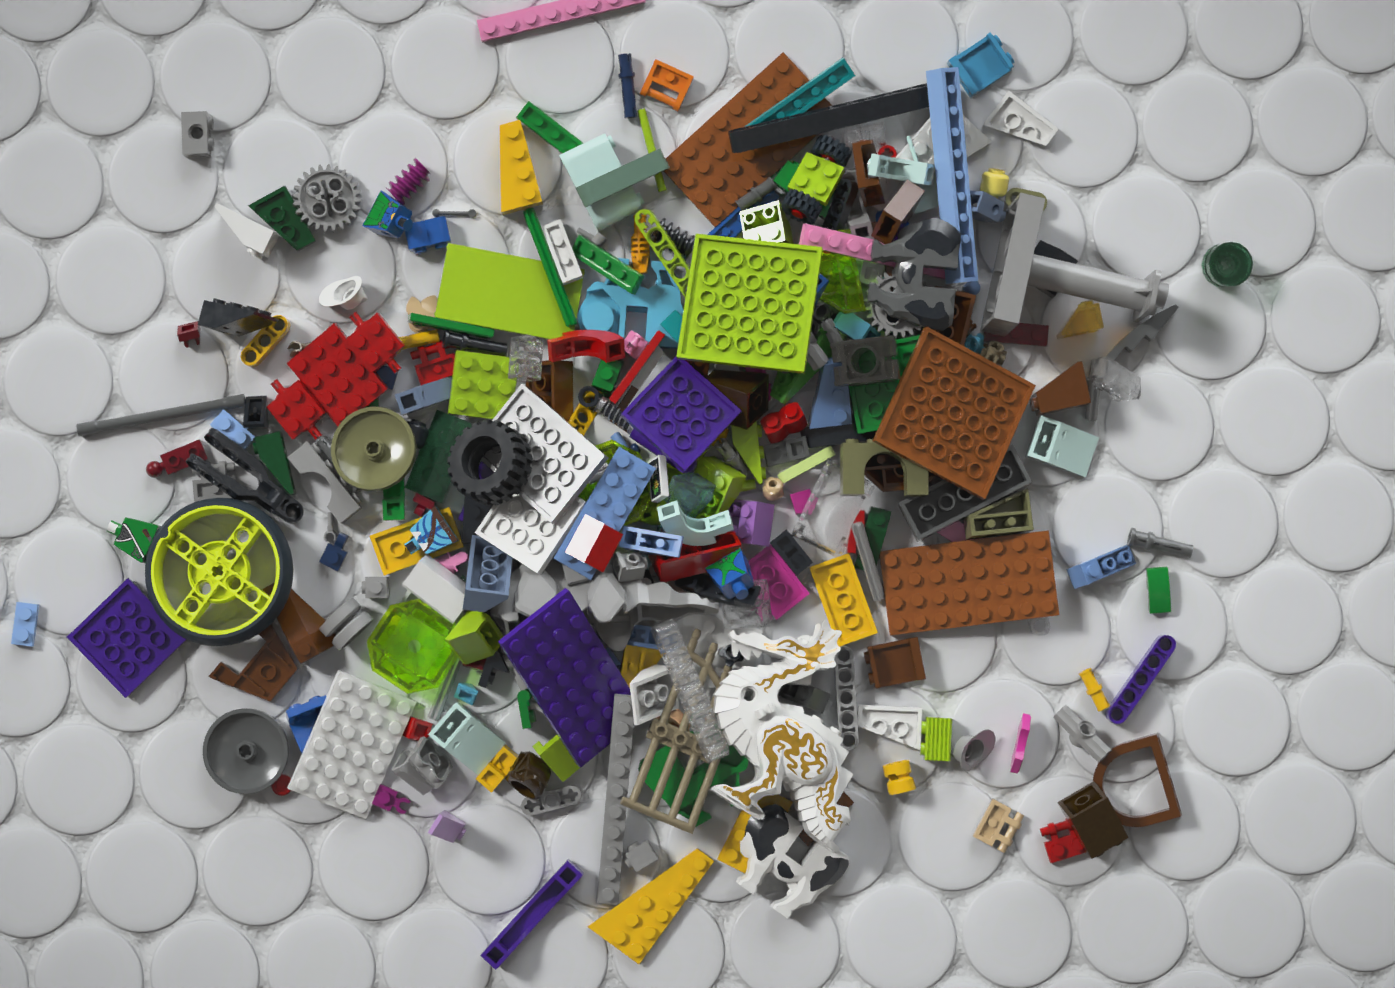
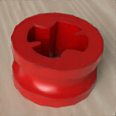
(887, 147)

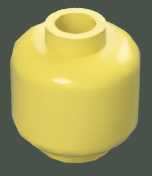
(994, 182)

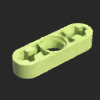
(806, 464)

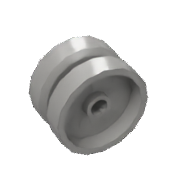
(343, 621)

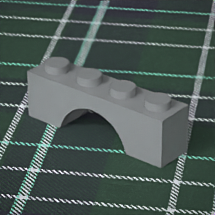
(342, 502)

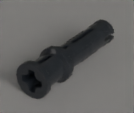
(465, 342)

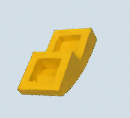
(497, 768)

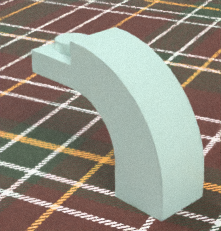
(901, 169)
(695, 531)

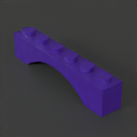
(532, 914)

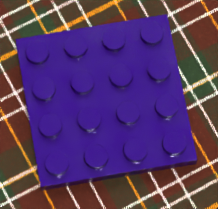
(680, 413)
(125, 638)

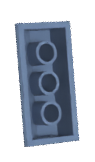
(486, 576)

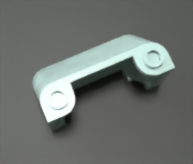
(591, 161)

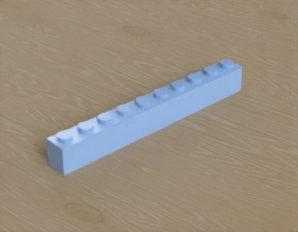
(952, 166)

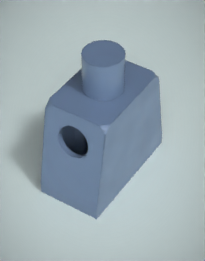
(988, 207)

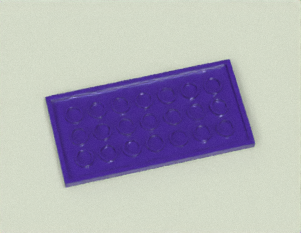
(567, 674)

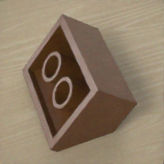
(963, 310)
(556, 386)

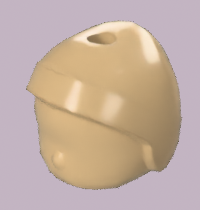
(773, 489)

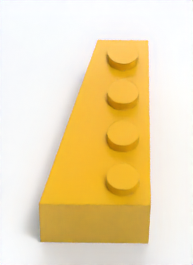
(517, 173)

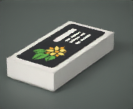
(659, 480)

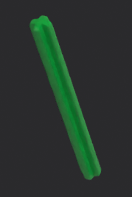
(550, 267)

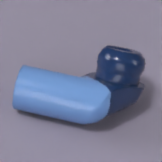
(618, 438)

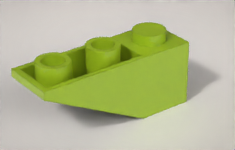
(748, 447)

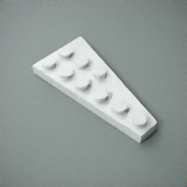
(923, 147)

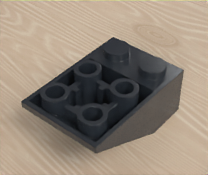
(233, 318)

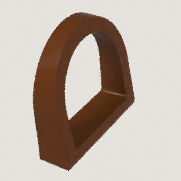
(1153, 741)

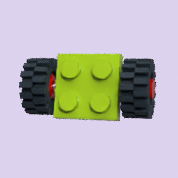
(816, 179)

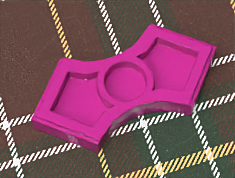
(1019, 749)

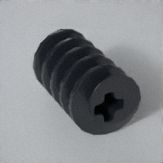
(681, 241)

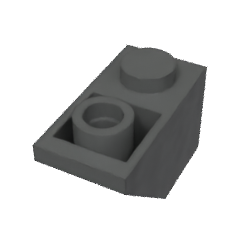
(806, 696)

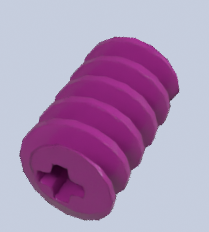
(409, 181)

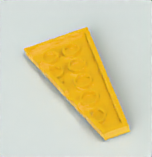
(645, 914)

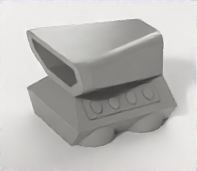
(423, 766)

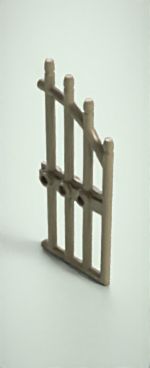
(679, 741)

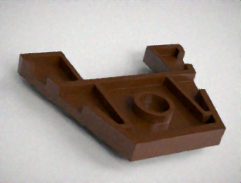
(265, 672)

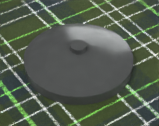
(245, 751)

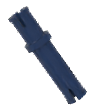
(627, 83)

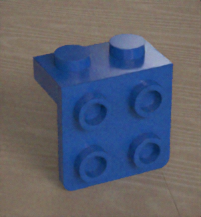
(303, 718)

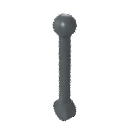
(471, 213)

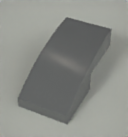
(786, 451)

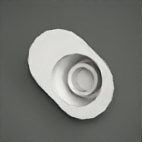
(345, 293)

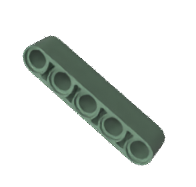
(622, 177)

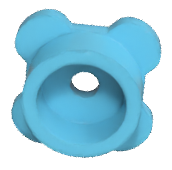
(975, 342)

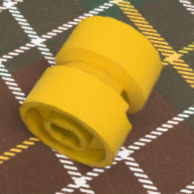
(899, 777)

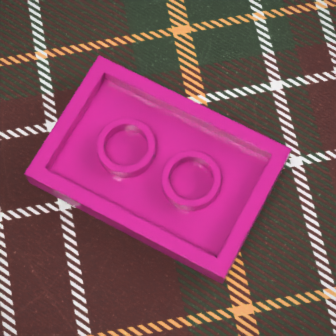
(783, 585)

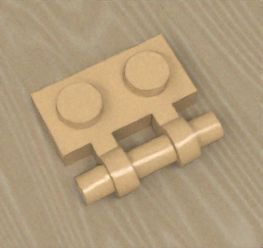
(992, 823)

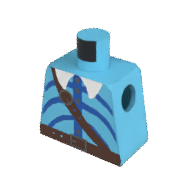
(431, 533)

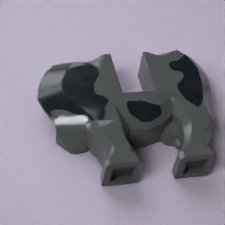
(919, 246)

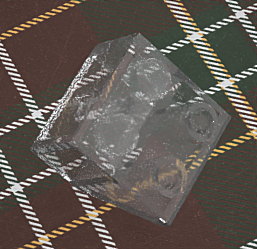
(1115, 380)
(749, 617)

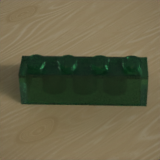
(430, 469)

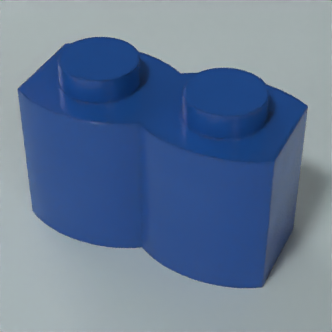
(428, 234)

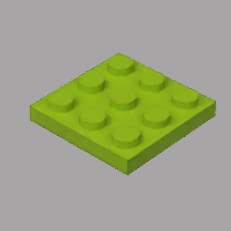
(479, 384)

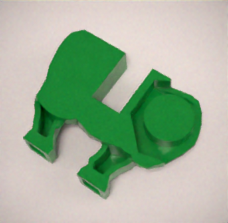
(726, 773)

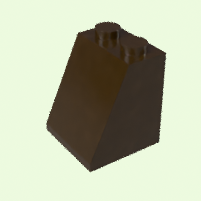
(746, 390)
(1093, 820)

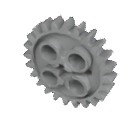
(345, 195)
(880, 316)

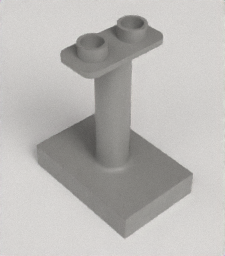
(1019, 266)

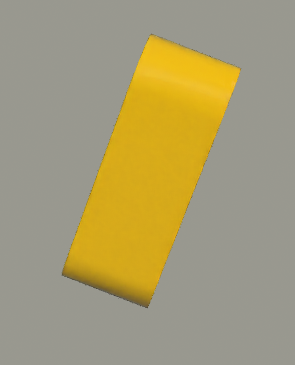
(255, 343)

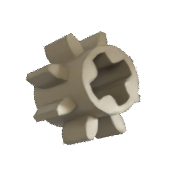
(994, 352)

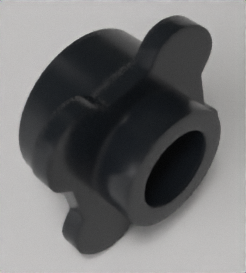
(730, 660)

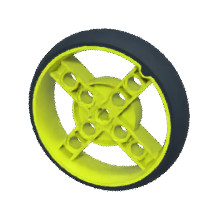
(170, 536)

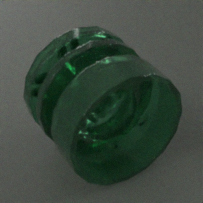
(1237, 259)

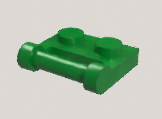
(527, 714)

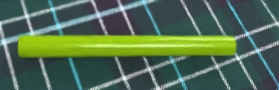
(650, 146)

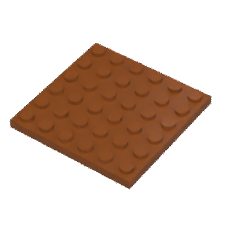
(954, 413)

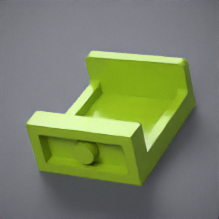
(557, 757)

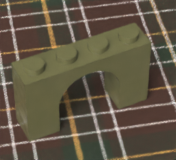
(853, 462)

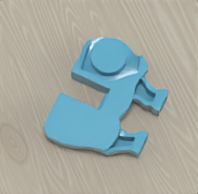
(608, 305)

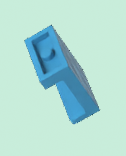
(982, 64)

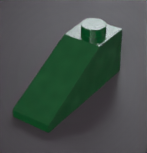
(273, 454)
(875, 528)

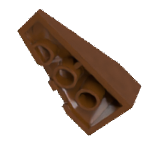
(302, 627)

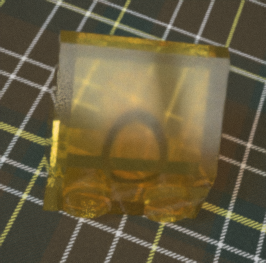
(1082, 320)

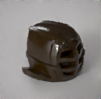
(529, 774)

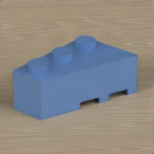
(830, 402)

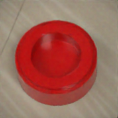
(280, 786)

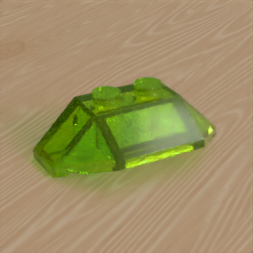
(844, 283)

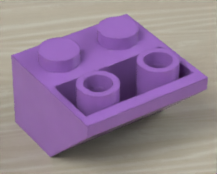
(752, 521)

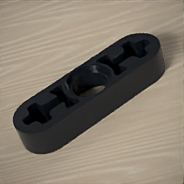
(840, 193)

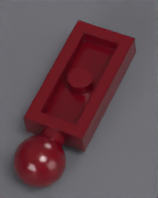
(176, 459)

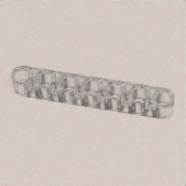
(690, 690)

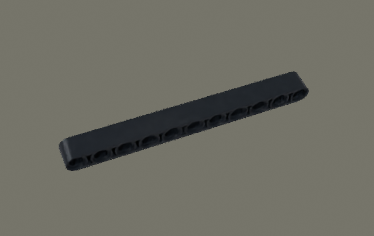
(829, 118)

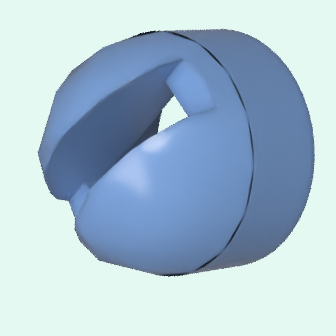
(971, 287)

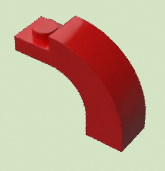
(593, 343)

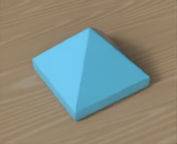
(466, 692)

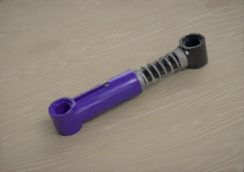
(602, 406)

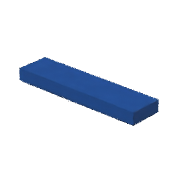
(732, 226)

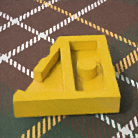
(637, 659)

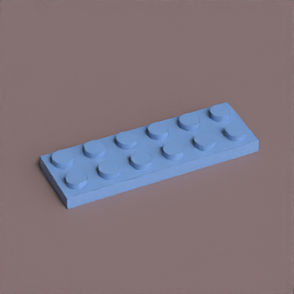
(610, 501)

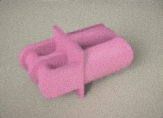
(634, 344)
(451, 562)

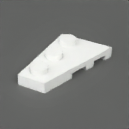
(1021, 120)

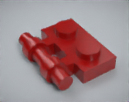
(434, 369)
(1061, 847)

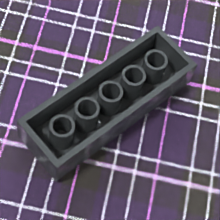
(950, 504)

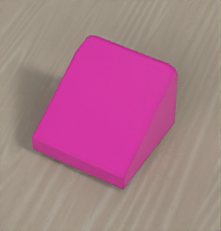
(799, 500)

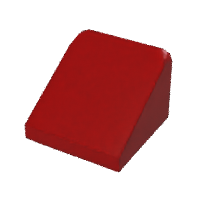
(417, 728)

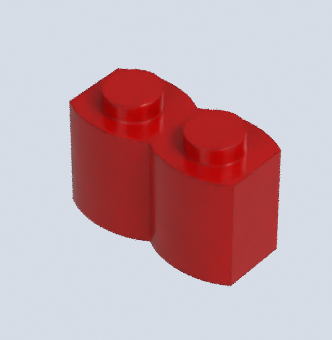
(785, 422)

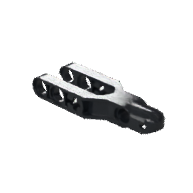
(267, 494)

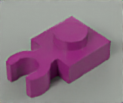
(387, 798)

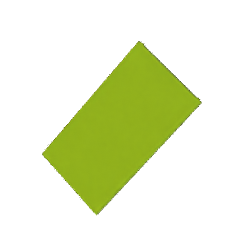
(502, 293)

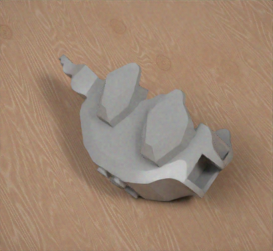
(604, 601)

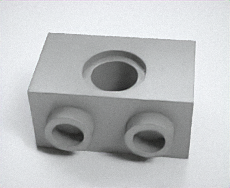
(190, 123)

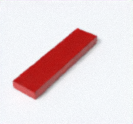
(637, 366)

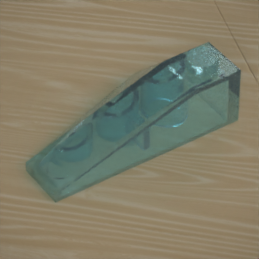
(691, 492)

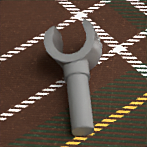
(598, 239)
(330, 528)

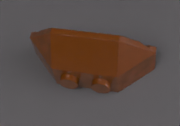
(887, 473)

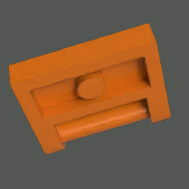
(668, 78)

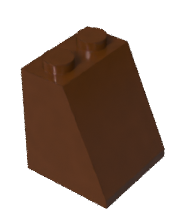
(1063, 392)

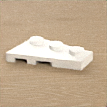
(893, 722)

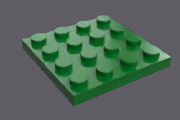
(873, 400)

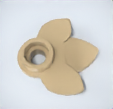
(425, 307)

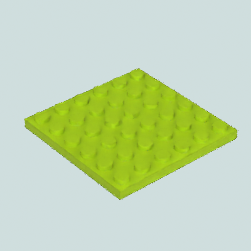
(750, 303)

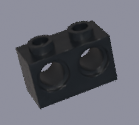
(791, 552)

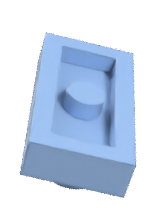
(233, 429)
(25, 624)

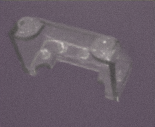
(827, 514)

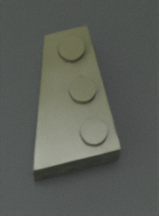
(1001, 519)

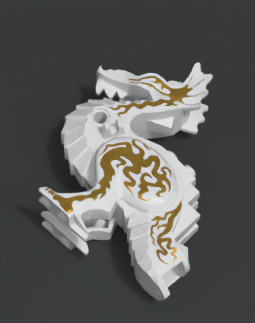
(779, 736)

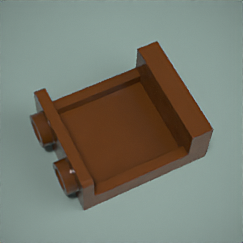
(869, 188)
(895, 662)

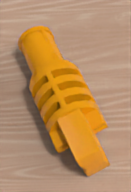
(640, 249)

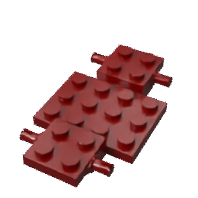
(336, 375)

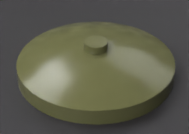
(373, 449)

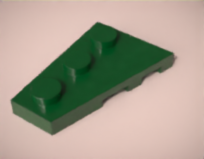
(280, 214)

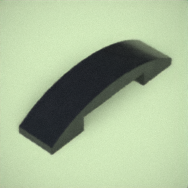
(834, 435)
(705, 587)

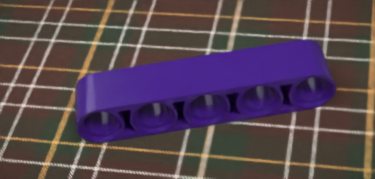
(1150, 674)

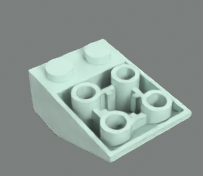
(1062, 446)
(466, 738)

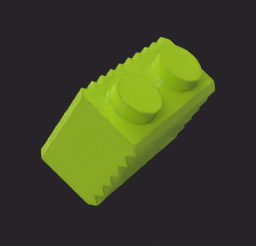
(936, 738)

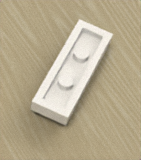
(562, 252)

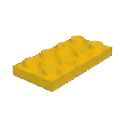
(391, 547)
(843, 599)
(731, 852)

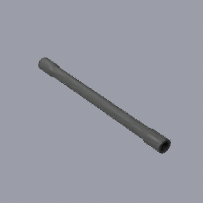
(97, 426)

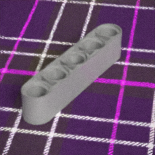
(850, 707)

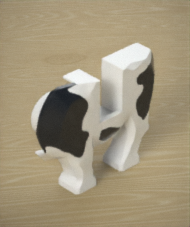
(766, 847)

